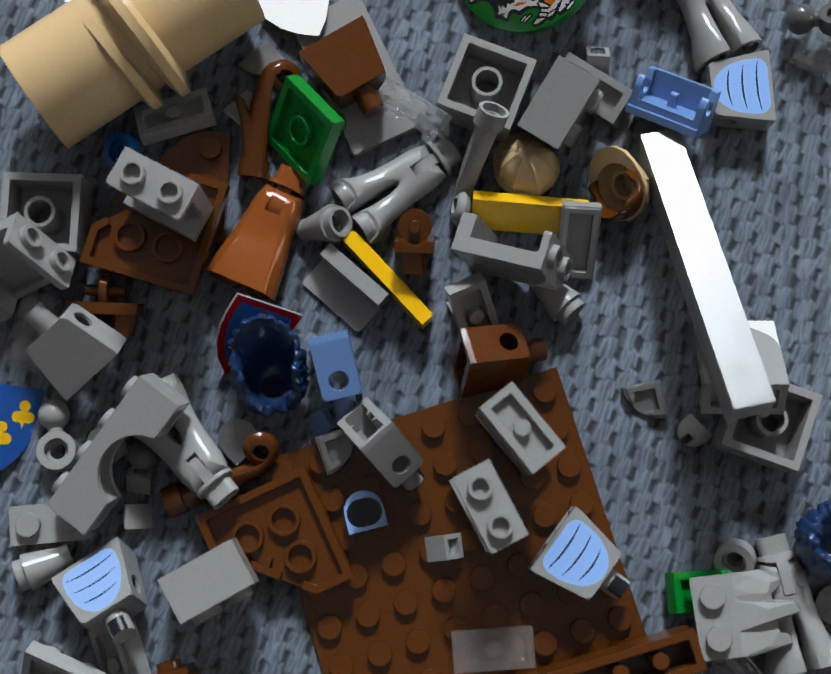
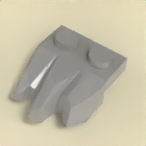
(738, 614)

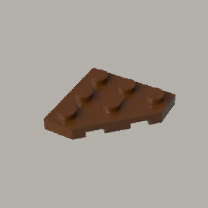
(197, 153)
(151, 252)
(282, 532)

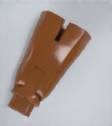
(262, 239)

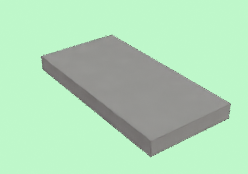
(362, 132)

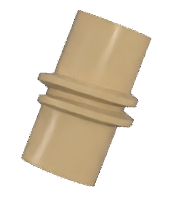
(108, 55)

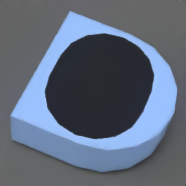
(364, 512)

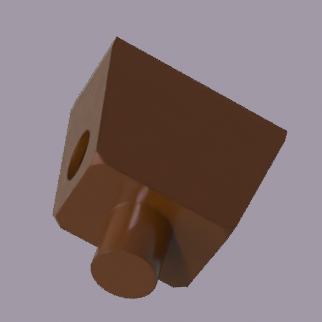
(347, 67)
(493, 357)

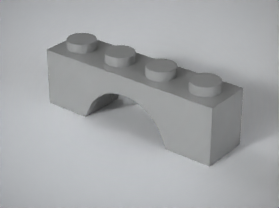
(89, 489)

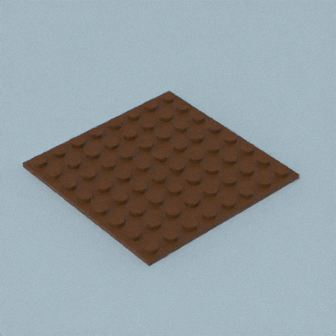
(403, 608)

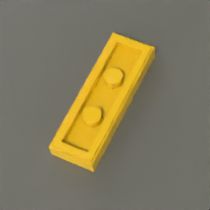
(518, 211)
(388, 279)

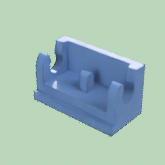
(673, 102)

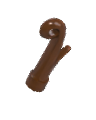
(256, 121)
(179, 498)

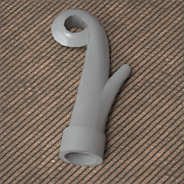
(488, 122)

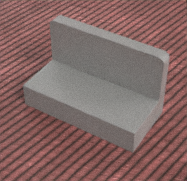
(346, 289)

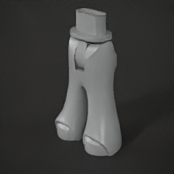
(707, 41)
(412, 173)
(196, 460)
(815, 640)

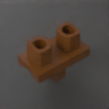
(414, 241)
(124, 315)

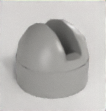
(695, 429)

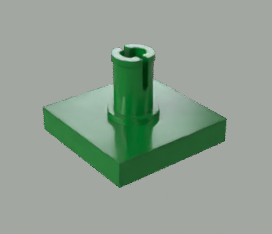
(304, 129)

